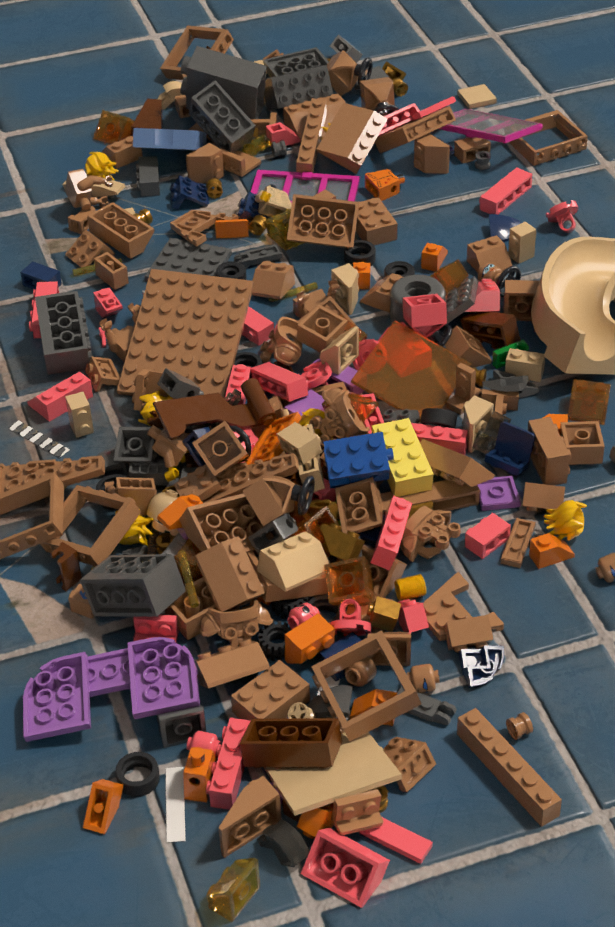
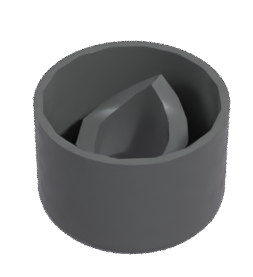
(412, 286)

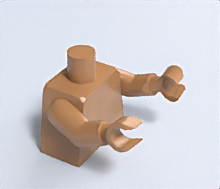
(79, 189)
(307, 302)
(120, 339)
(139, 489)

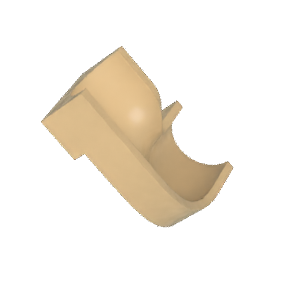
(573, 306)

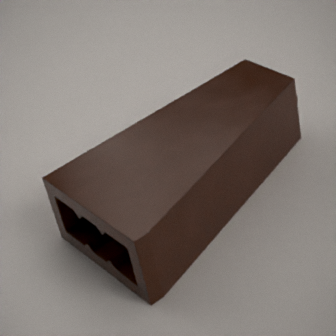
(150, 115)

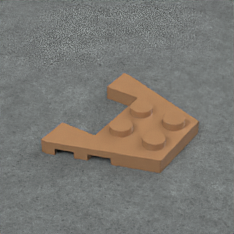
(196, 221)
(444, 607)

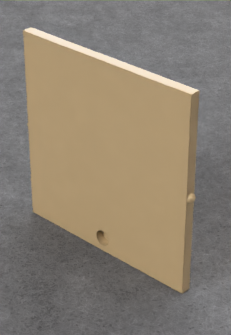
(357, 768)

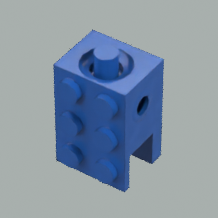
(357, 459)

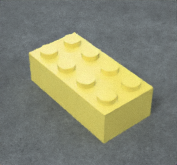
(410, 468)

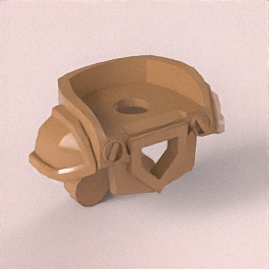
(284, 349)
(339, 417)
(428, 526)
(235, 624)

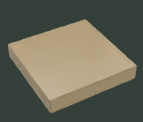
(476, 96)

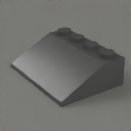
(294, 62)

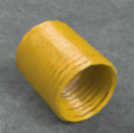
(410, 587)

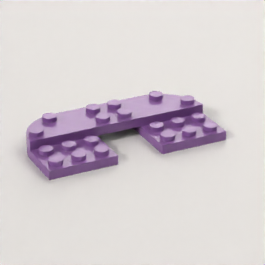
(155, 670)

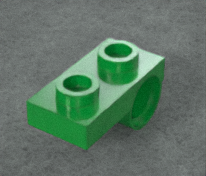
(500, 355)

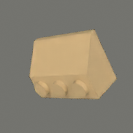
(293, 561)

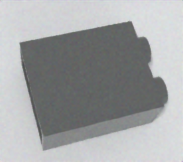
(238, 77)

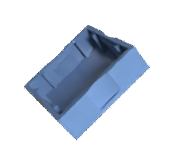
(168, 139)

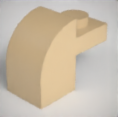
(171, 90)

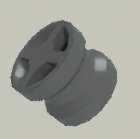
(278, 148)
(482, 160)

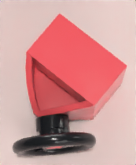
(428, 317)

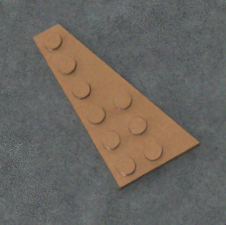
(67, 471)
(244, 475)

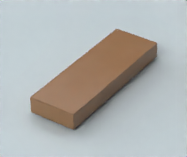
(518, 542)

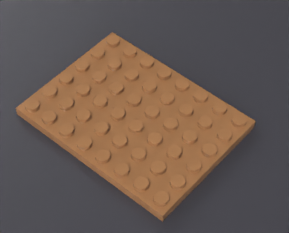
(189, 328)

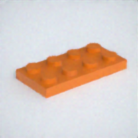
(268, 443)

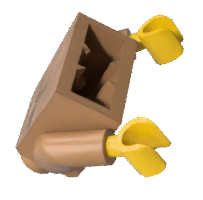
(171, 450)

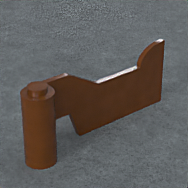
(210, 408)

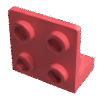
(158, 626)

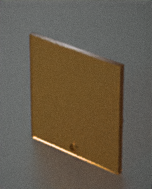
(409, 370)

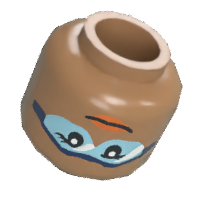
(488, 271)

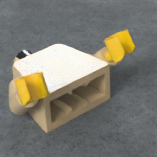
(272, 201)

